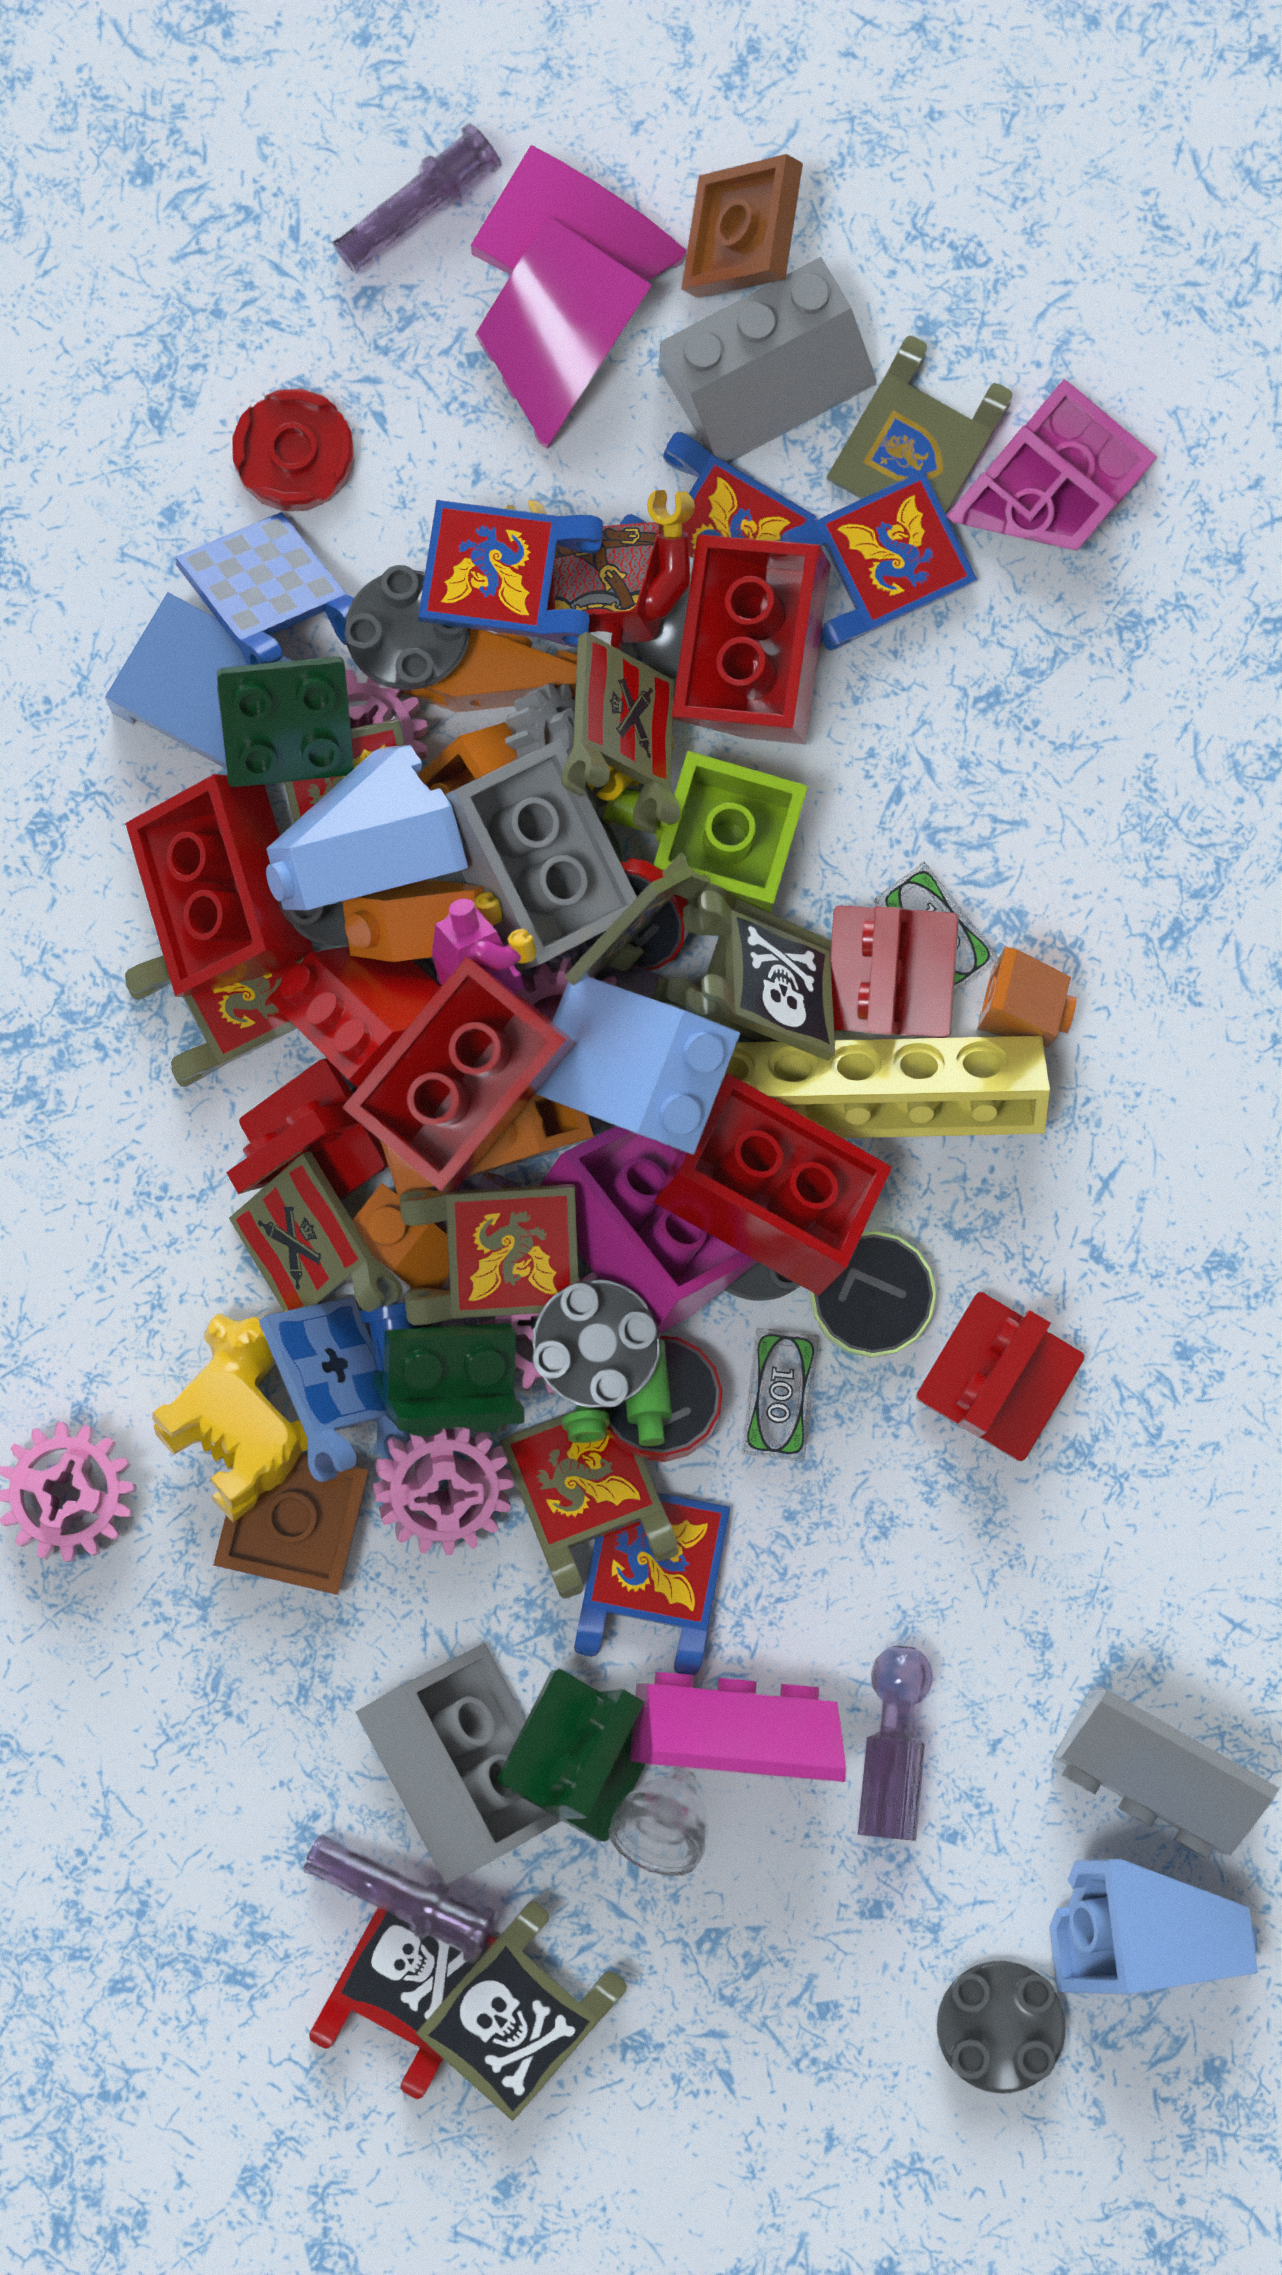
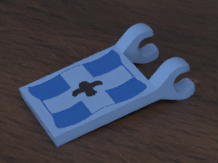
(329, 1377)

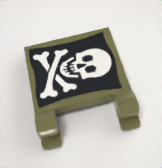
(771, 981)
(511, 2021)

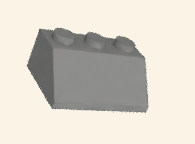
(768, 362)
(540, 854)
(444, 1751)
(1162, 1774)

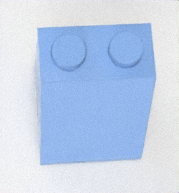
(639, 1063)

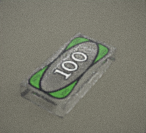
(924, 891)
(780, 1394)

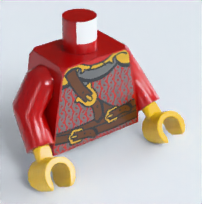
(633, 575)

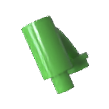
(646, 1408)

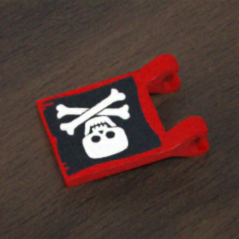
(398, 1986)

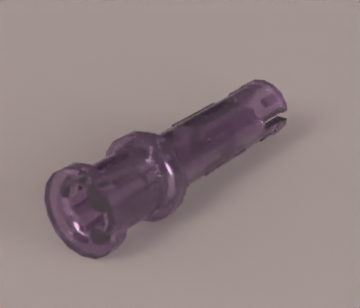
(438, 182)
(426, 1908)

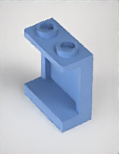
(174, 677)

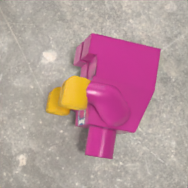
(470, 934)

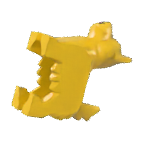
(234, 1417)

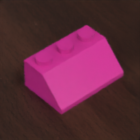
(633, 1238)
(738, 1729)

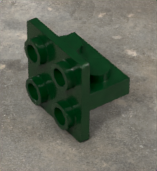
(285, 721)
(450, 1378)
(576, 1753)

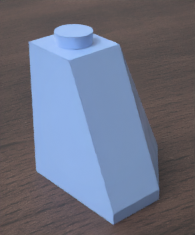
(366, 836)
(1145, 1932)

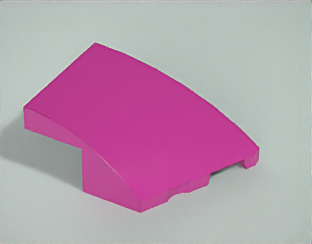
(551, 188)
(558, 323)
(1056, 474)

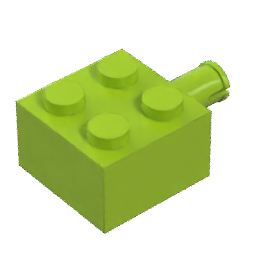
(730, 826)

